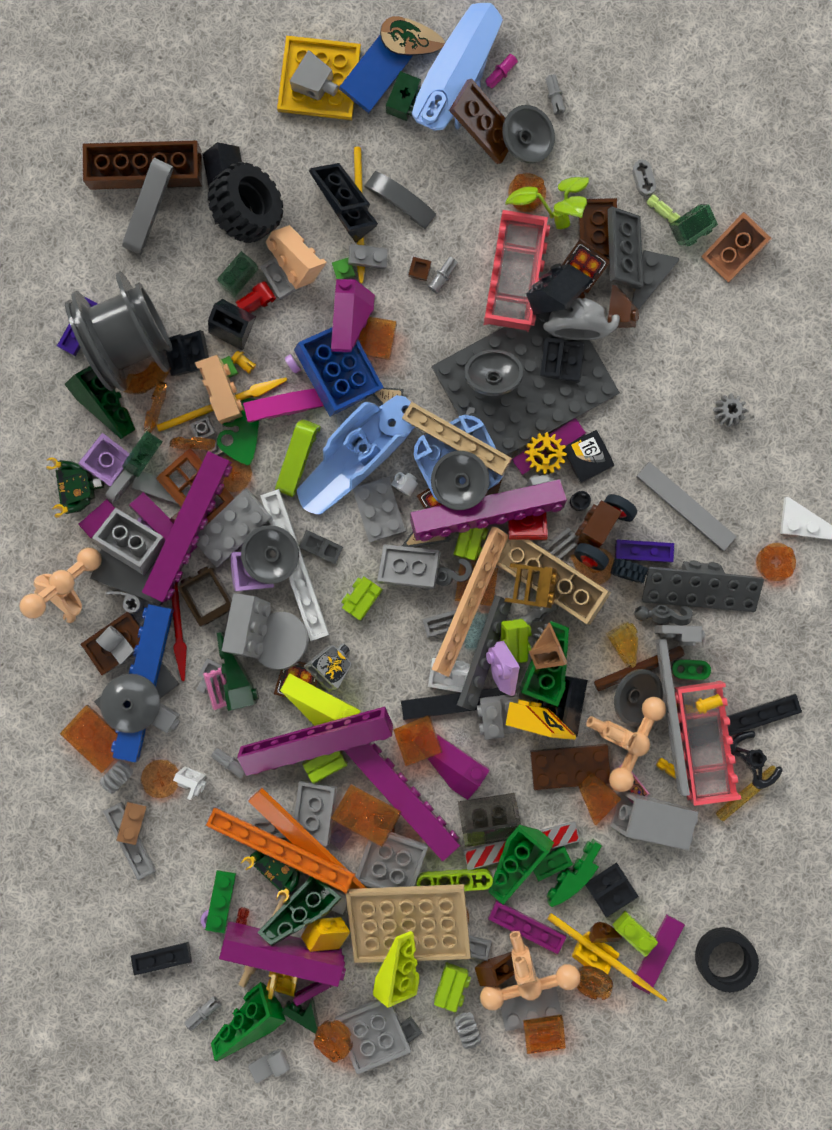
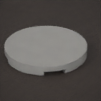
(284, 641)

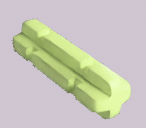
(663, 209)

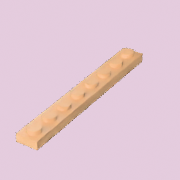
(470, 601)

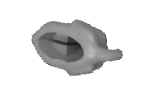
(581, 321)

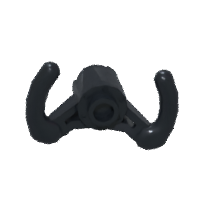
(754, 760)

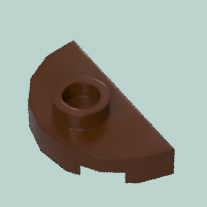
(603, 932)

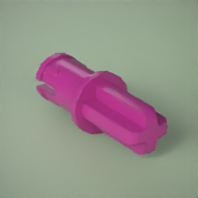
(501, 71)

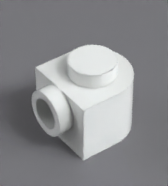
(405, 483)

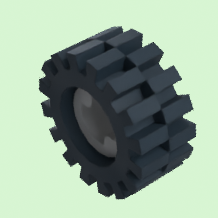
(629, 570)

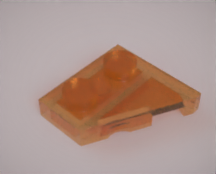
(598, 797)

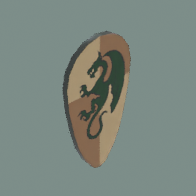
(409, 37)

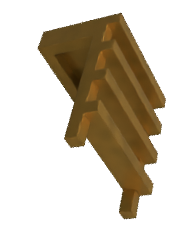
(546, 584)

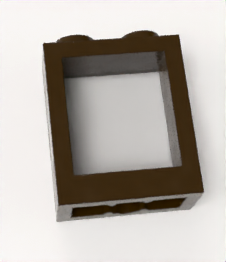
(213, 615)

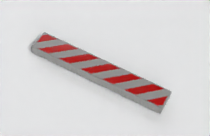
(491, 853)

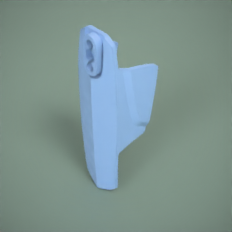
(459, 60)
(355, 453)

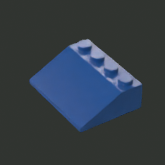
(337, 376)

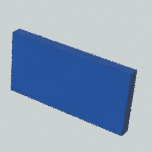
(373, 75)

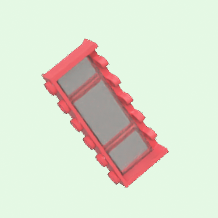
(516, 269)
(706, 745)

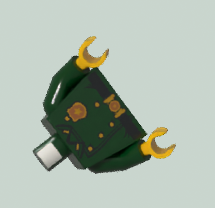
(74, 486)
(279, 874)

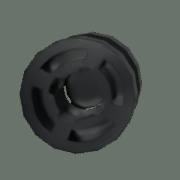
(581, 498)

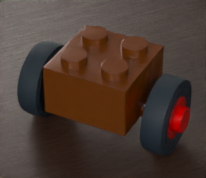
(597, 527)

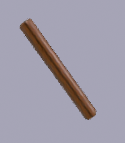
(648, 664)

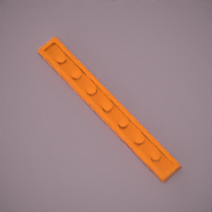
(293, 830)
(280, 850)

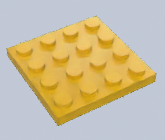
(337, 55)

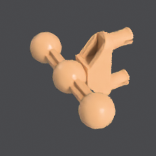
(60, 588)
(634, 742)
(528, 984)

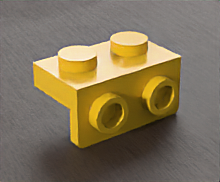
(588, 958)
(282, 984)

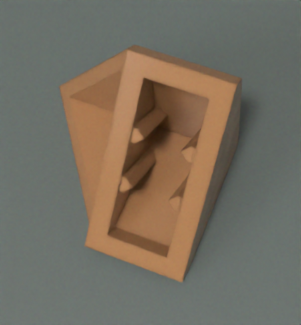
(547, 650)

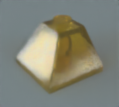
(625, 642)

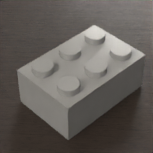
(129, 541)
(246, 626)

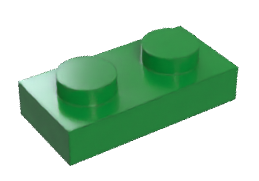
(553, 863)

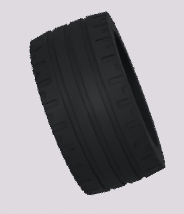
(746, 973)

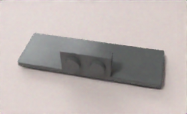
(702, 586)

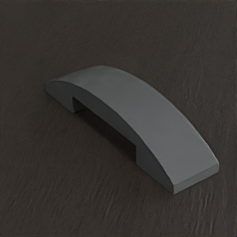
(401, 198)

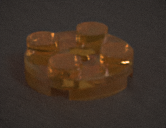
(528, 180)
(784, 554)
(328, 1048)

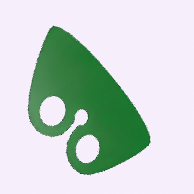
(243, 441)

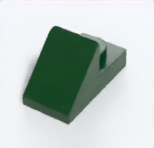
(306, 1018)

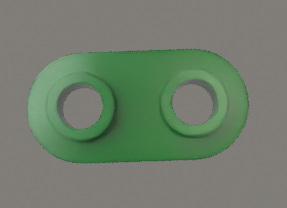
(690, 669)

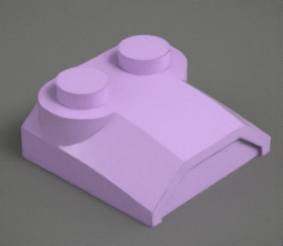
(104, 459)
(241, 579)
(503, 667)

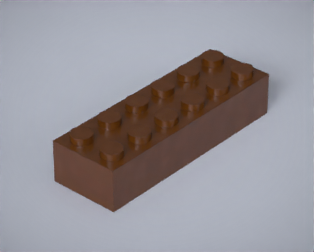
(127, 163)

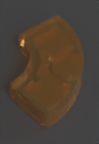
(146, 380)
(157, 401)
(194, 443)

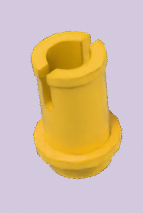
(241, 360)
(708, 703)

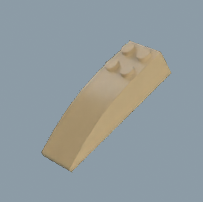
(573, 589)

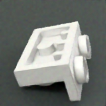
(454, 682)
(191, 779)

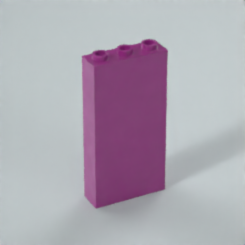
(287, 957)

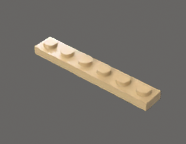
(456, 437)

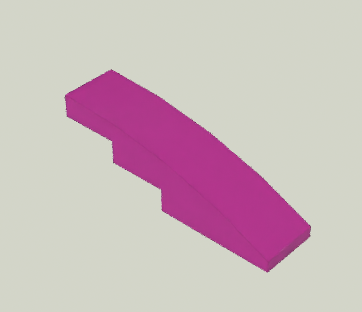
(282, 405)

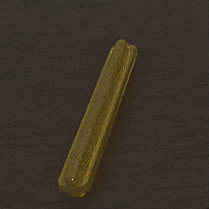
(746, 794)

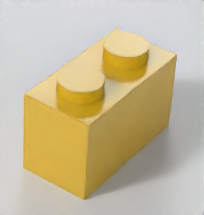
(325, 934)

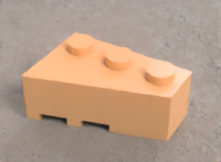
(294, 256)
(220, 389)

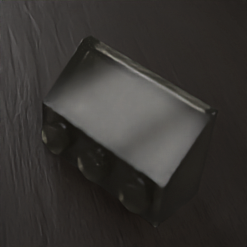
(488, 819)

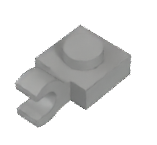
(538, 479)
(208, 666)

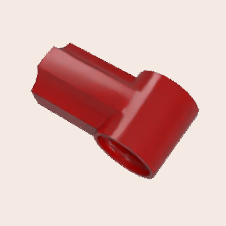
(260, 296)

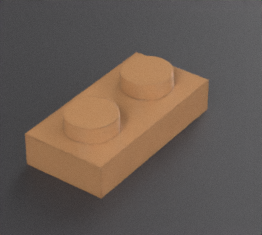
(131, 823)

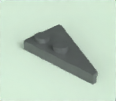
(655, 269)

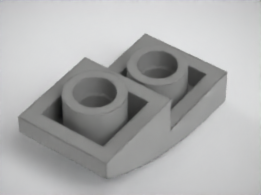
(204, 429)

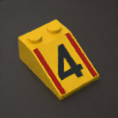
(537, 719)

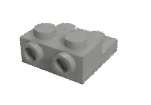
(684, 634)
(494, 716)

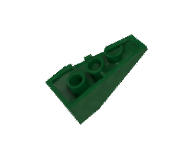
(100, 401)
(305, 906)

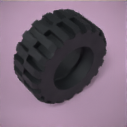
(231, 211)

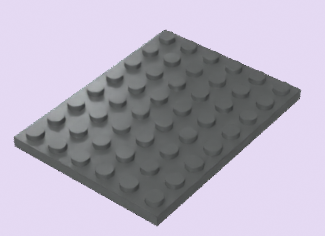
(538, 401)

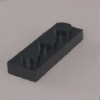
(161, 958)

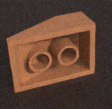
(737, 247)

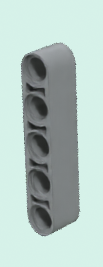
(147, 206)

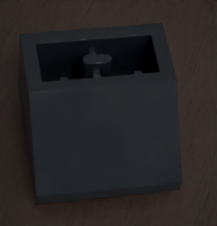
(230, 323)

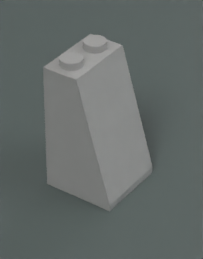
(654, 820)

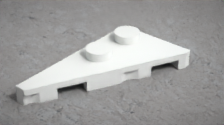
(802, 522)

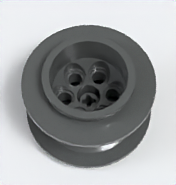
(119, 332)

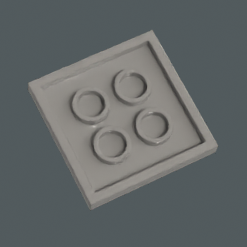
(393, 864)
(375, 1035)

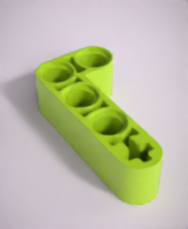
(296, 457)
(455, 875)

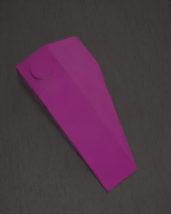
(351, 310)
(459, 769)

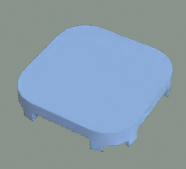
(429, 450)

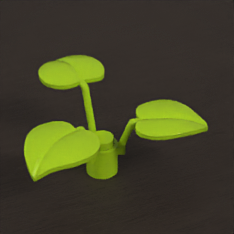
(569, 206)

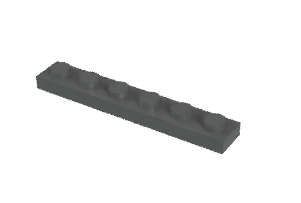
(479, 667)

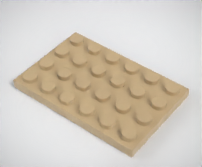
(431, 912)

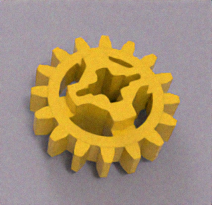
(554, 453)

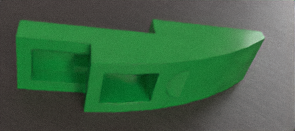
(573, 881)

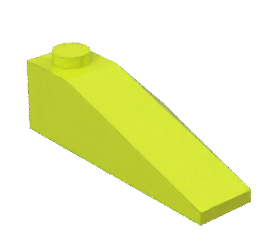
(315, 703)
(398, 975)

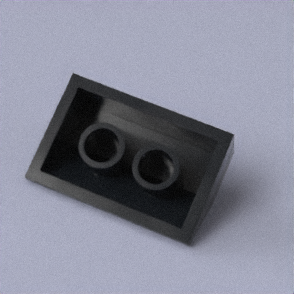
(557, 289)
(571, 703)

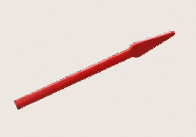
(179, 647)

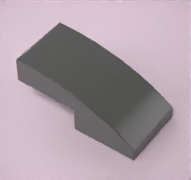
(320, 546)

